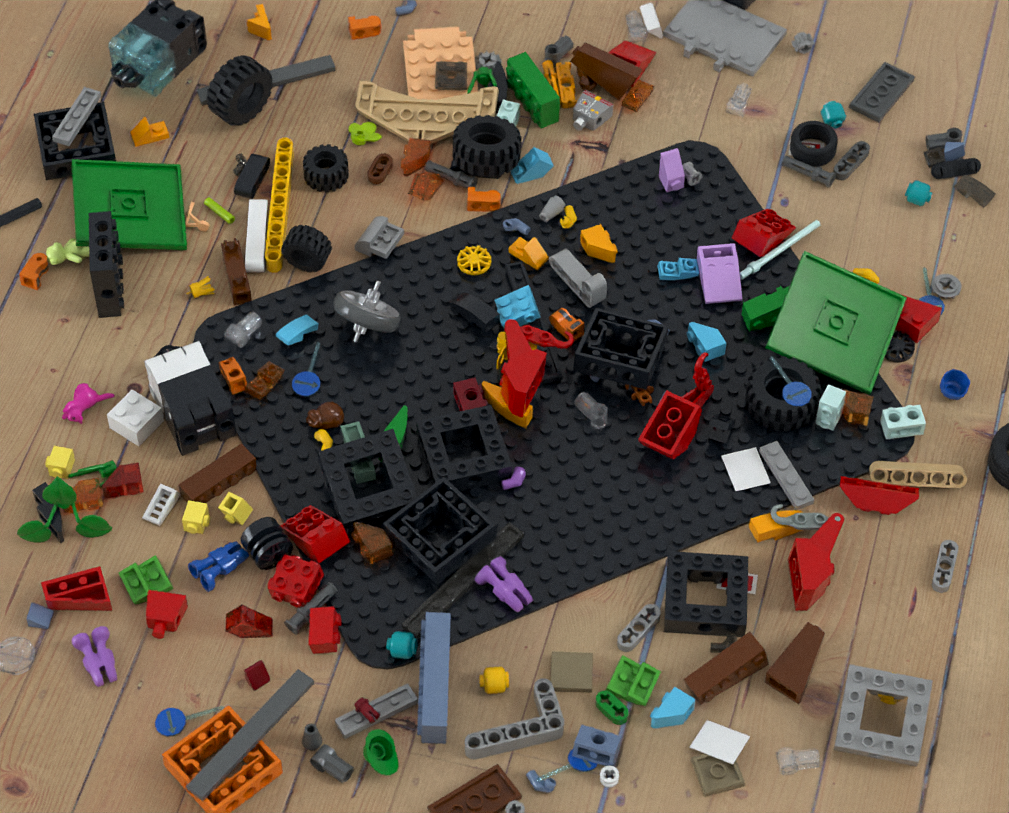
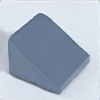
(954, 150)
(39, 616)

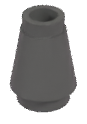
(311, 738)

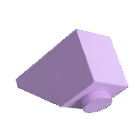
(671, 170)

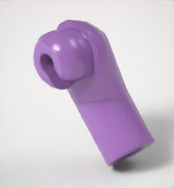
(516, 479)

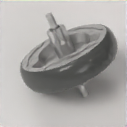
(366, 311)

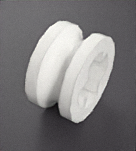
(609, 782)

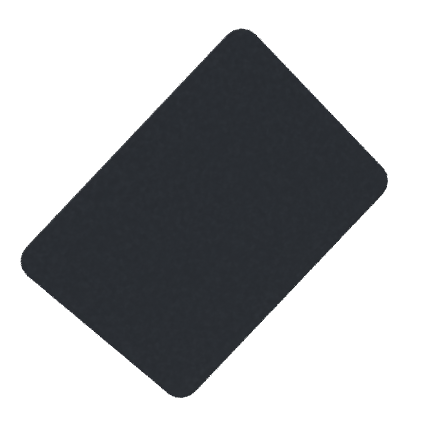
(589, 495)

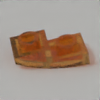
(266, 379)

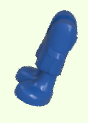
(223, 561)

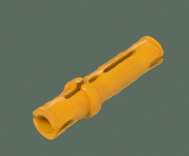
(548, 69)

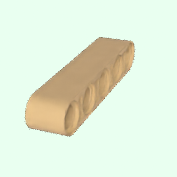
(925, 480)

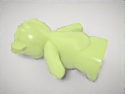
(57, 253)

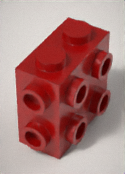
(295, 580)

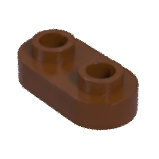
(377, 171)

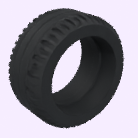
(818, 131)

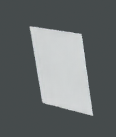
(745, 469)
(719, 742)

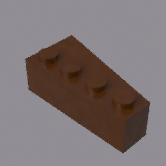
(727, 668)

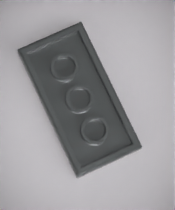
(881, 92)

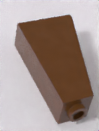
(606, 69)
(795, 665)

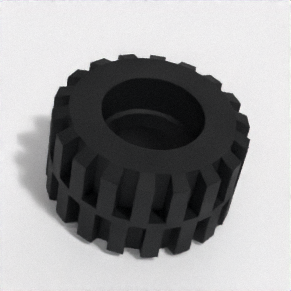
(329, 158)
(306, 248)

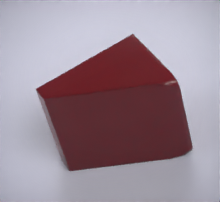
(257, 675)

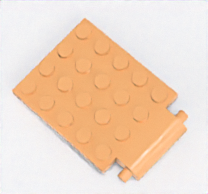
(434, 46)

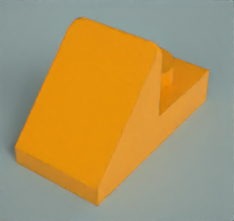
(260, 25)
(145, 133)
(529, 252)

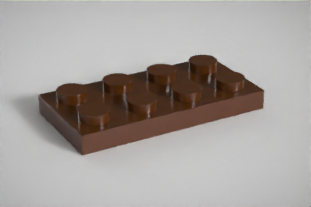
(483, 794)

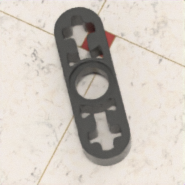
(852, 153)

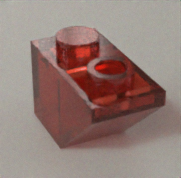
(123, 481)
(248, 623)

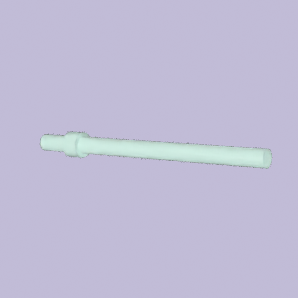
(755, 266)

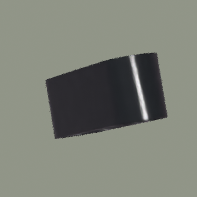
(252, 176)

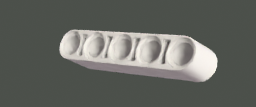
(256, 235)

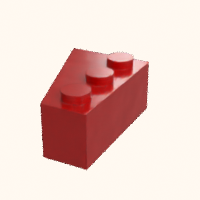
(917, 318)
(78, 591)

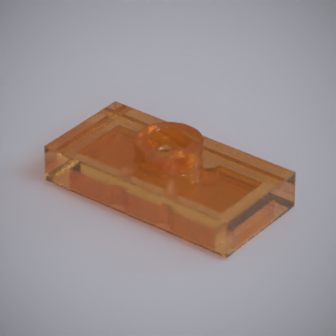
(637, 95)

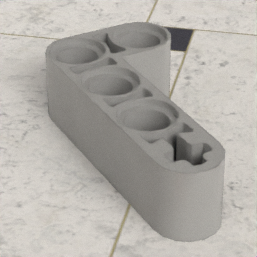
(587, 287)

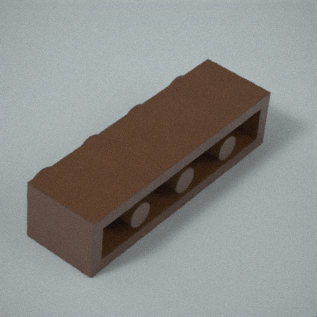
(218, 475)

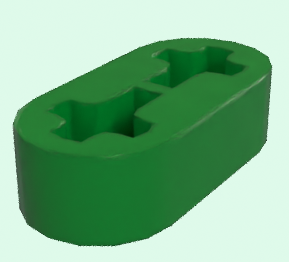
(609, 709)

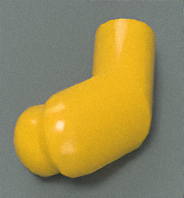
(867, 273)

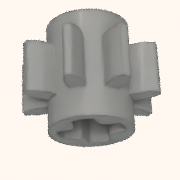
(803, 42)

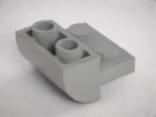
(379, 238)

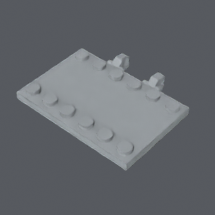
(725, 34)

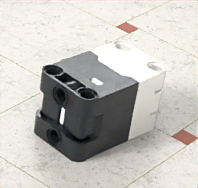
(190, 396)

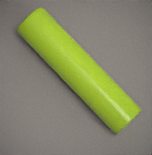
(219, 210)

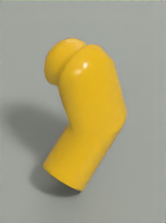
(570, 219)
(323, 436)

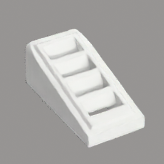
(159, 496)

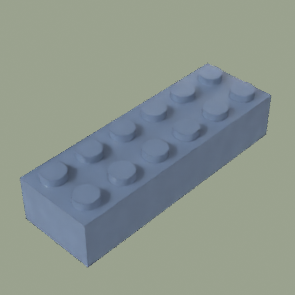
(434, 678)

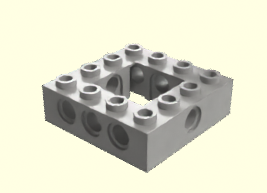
(877, 745)

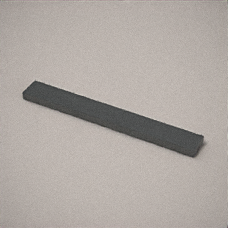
(290, 73)
(250, 735)

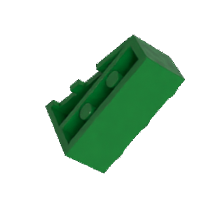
(763, 309)

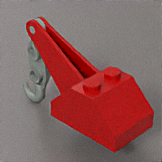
(810, 558)

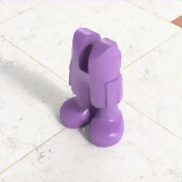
(509, 590)
(100, 661)

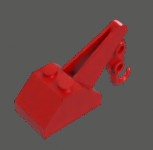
(524, 365)
(678, 417)

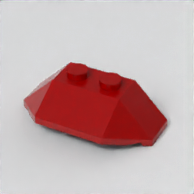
(878, 496)

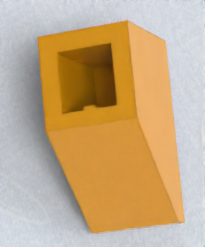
(598, 244)

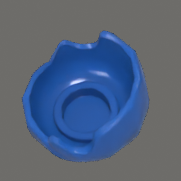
(954, 384)

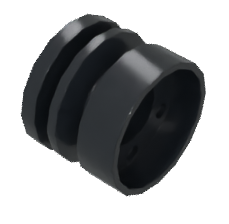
(266, 542)

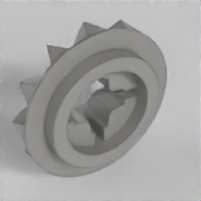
(482, 57)
(942, 281)

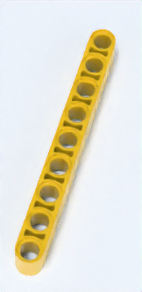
(279, 204)

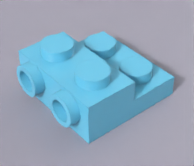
(518, 306)

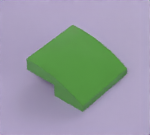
(145, 577)
(633, 681)

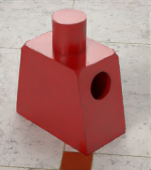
(164, 612)

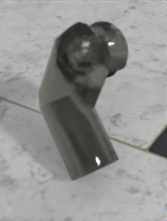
(241, 163)
(719, 647)

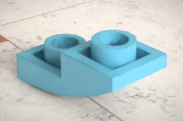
(682, 269)
(294, 330)

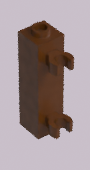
(236, 272)

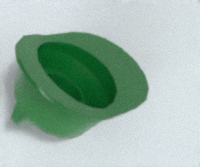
(381, 752)

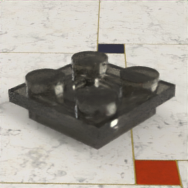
(455, 69)

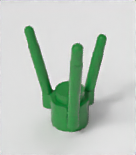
(483, 76)
(104, 469)

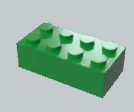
(533, 90)

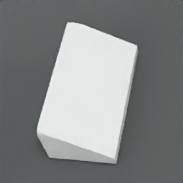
(651, 20)

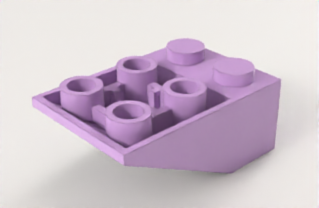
(719, 273)

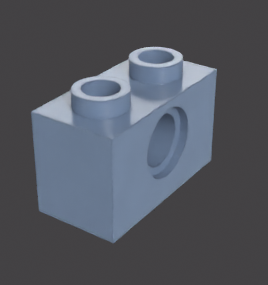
(596, 746)

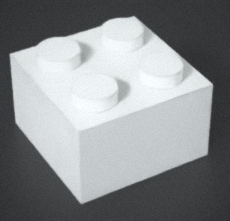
(135, 417)

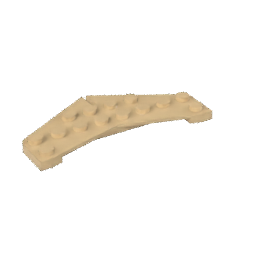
(412, 116)

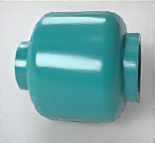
(833, 114)
(918, 193)
(402, 645)

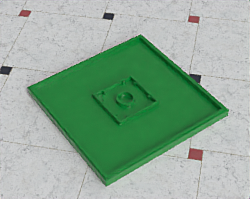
(140, 197)
(836, 322)

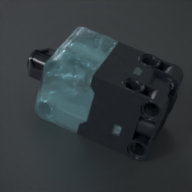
(156, 46)

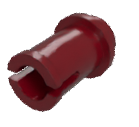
(362, 705)

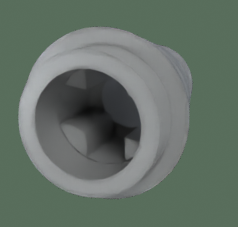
(552, 208)

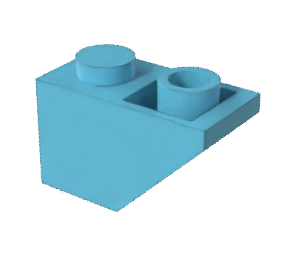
(532, 166)
(706, 340)
(674, 709)

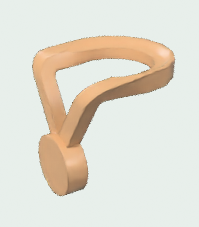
(201, 225)

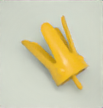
(199, 288)

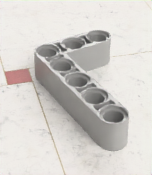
(522, 728)

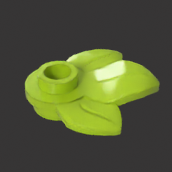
(364, 133)

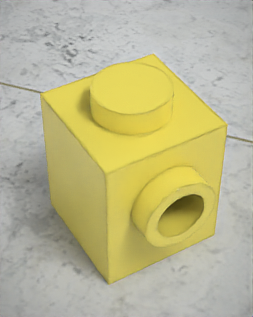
(60, 462)
(235, 509)
(196, 517)

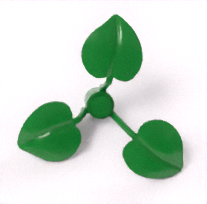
(63, 496)

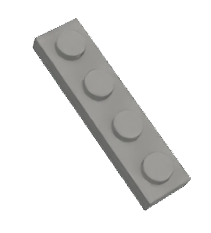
(76, 116)
(786, 475)
(386, 705)

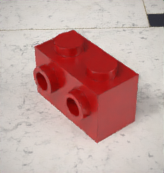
(324, 630)

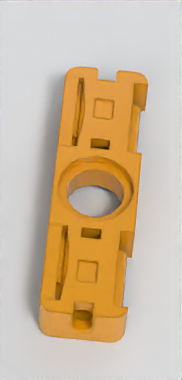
(567, 94)

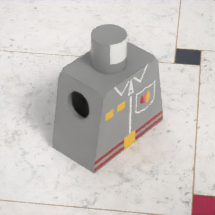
(591, 111)

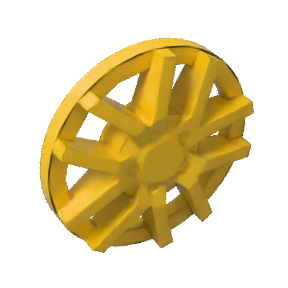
(474, 260)

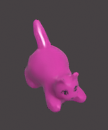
(83, 399)

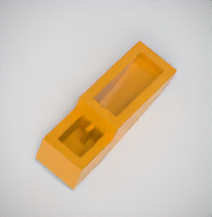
(493, 395)
(764, 527)

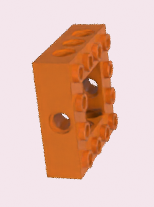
(185, 758)

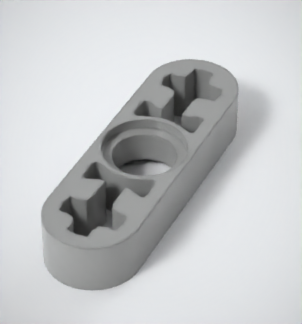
(945, 559)
(637, 636)

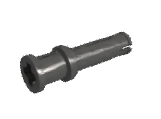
(817, 171)
(458, 178)
(303, 614)

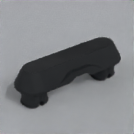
(955, 168)

